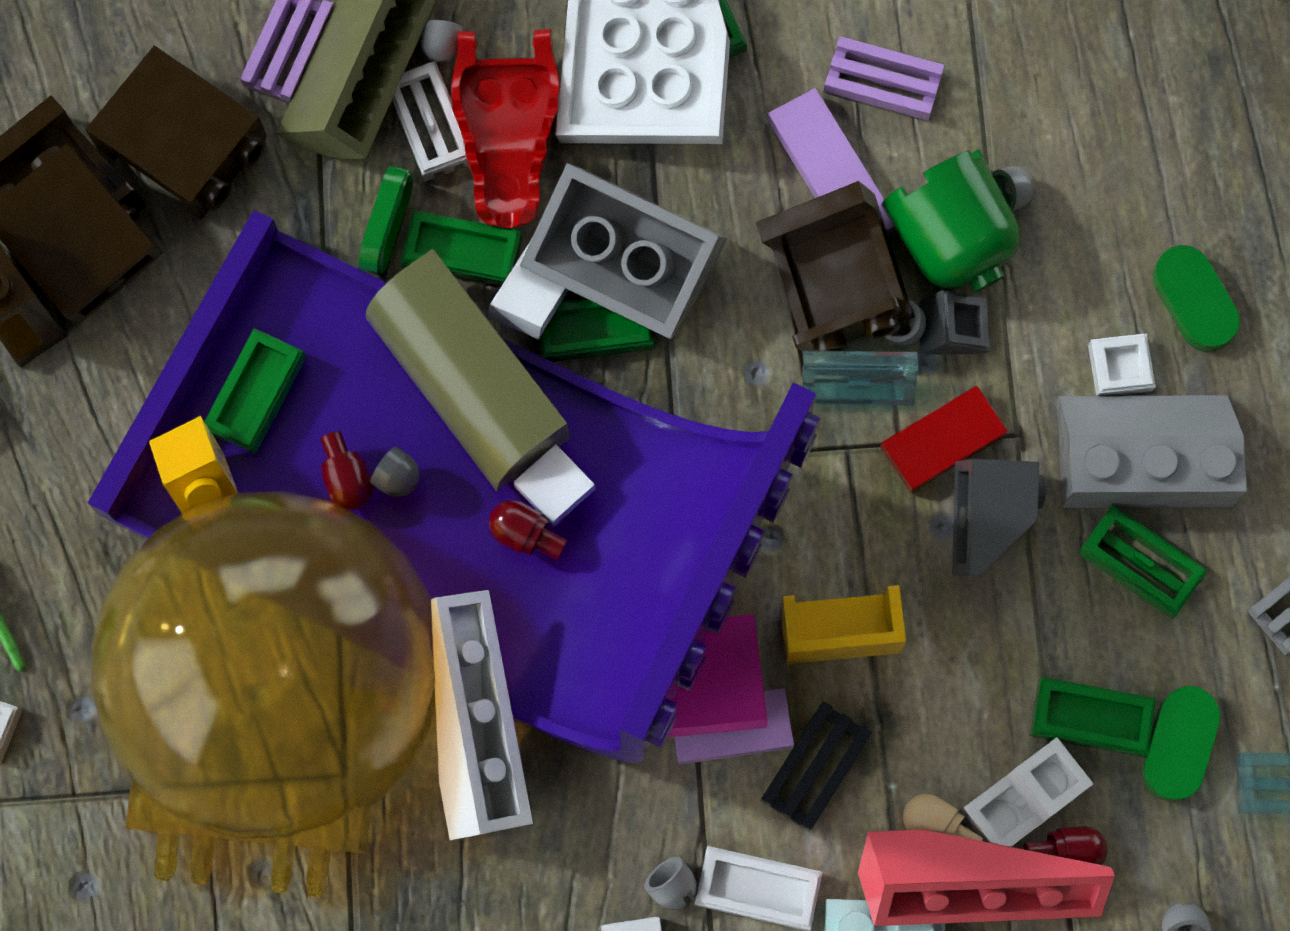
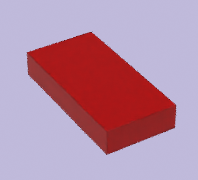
(942, 437)

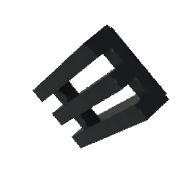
(842, 725)

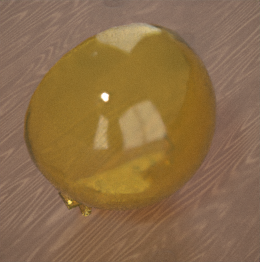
(263, 679)

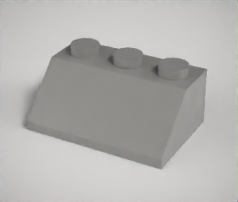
(622, 251)
(1150, 452)

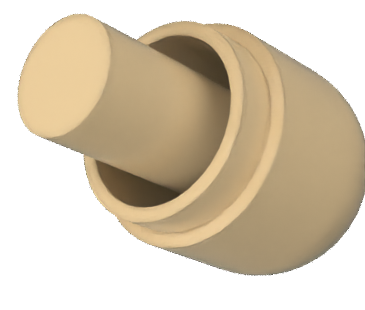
(935, 815)

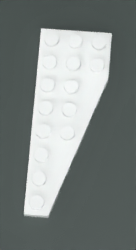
(643, 72)

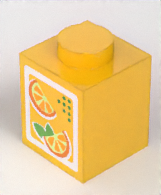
(192, 465)

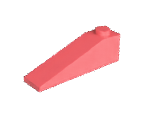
(957, 879)

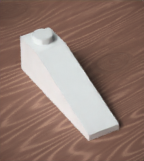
(474, 721)

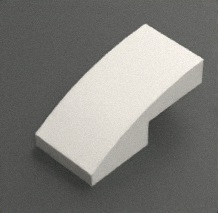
(1026, 796)

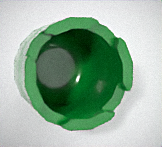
(957, 223)

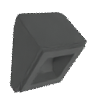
(955, 324)

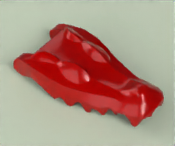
(505, 125)

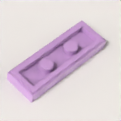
(820, 148)

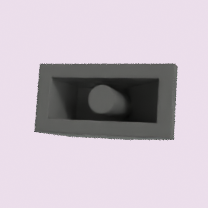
(992, 510)

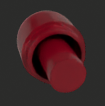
(345, 473)
(524, 530)
(1075, 843)

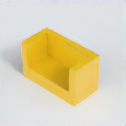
(842, 627)

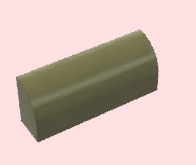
(353, 75)
(465, 370)

